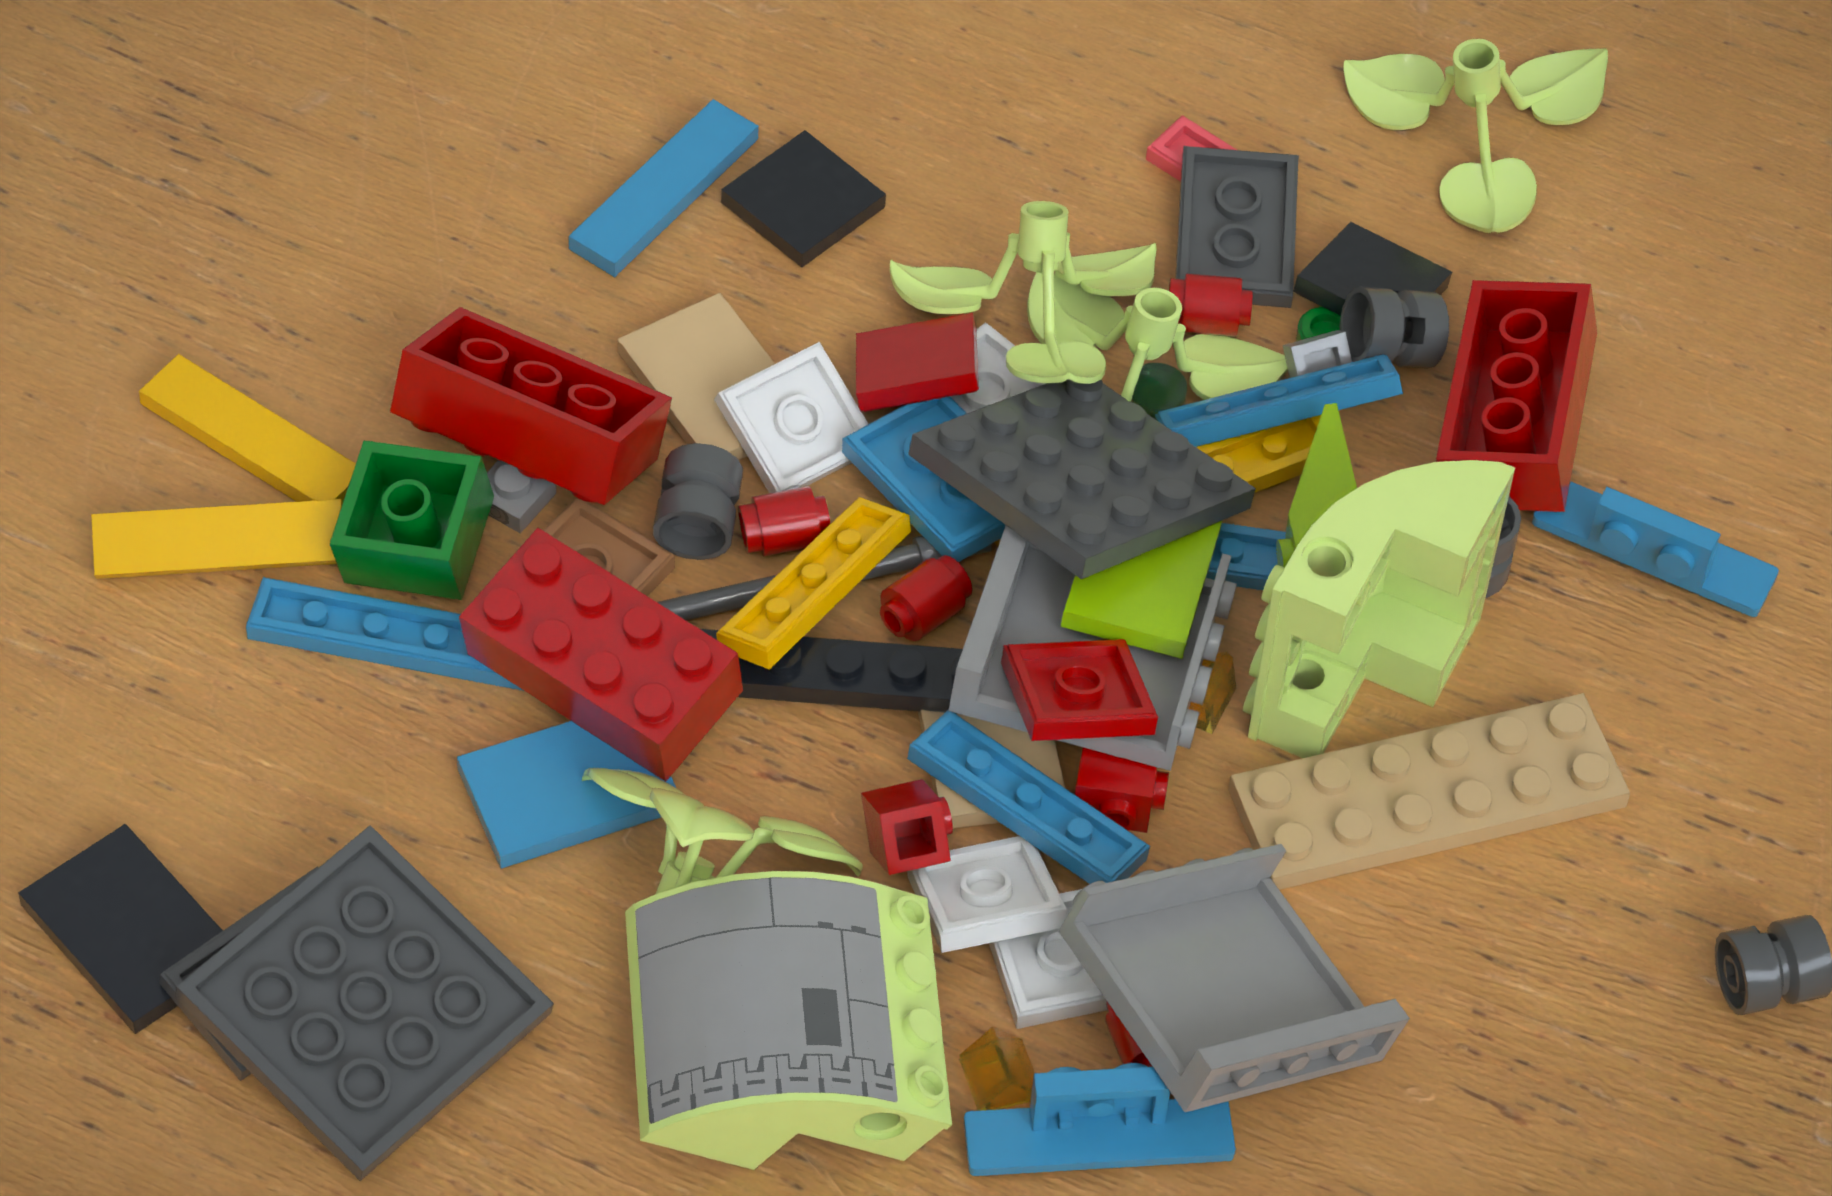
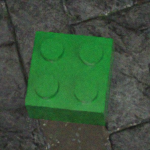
(412, 520)

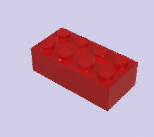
(1522, 385)
(530, 405)
(601, 653)

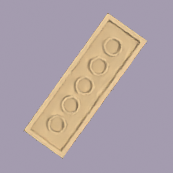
(1430, 790)

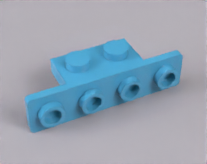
(1661, 546)
(1096, 1123)

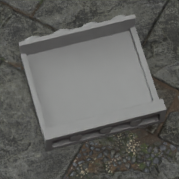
(1026, 605)
(1223, 979)

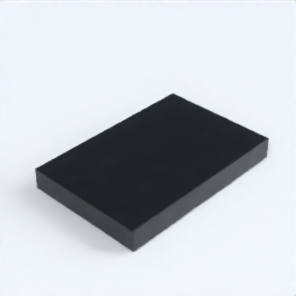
(120, 922)

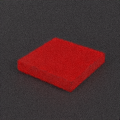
(916, 362)
(1078, 690)

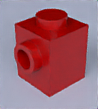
(1121, 788)
(907, 826)

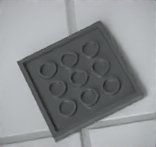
(1082, 474)
(364, 1002)

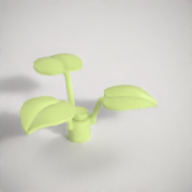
(1489, 195)
(1044, 249)
(1150, 327)
(693, 823)

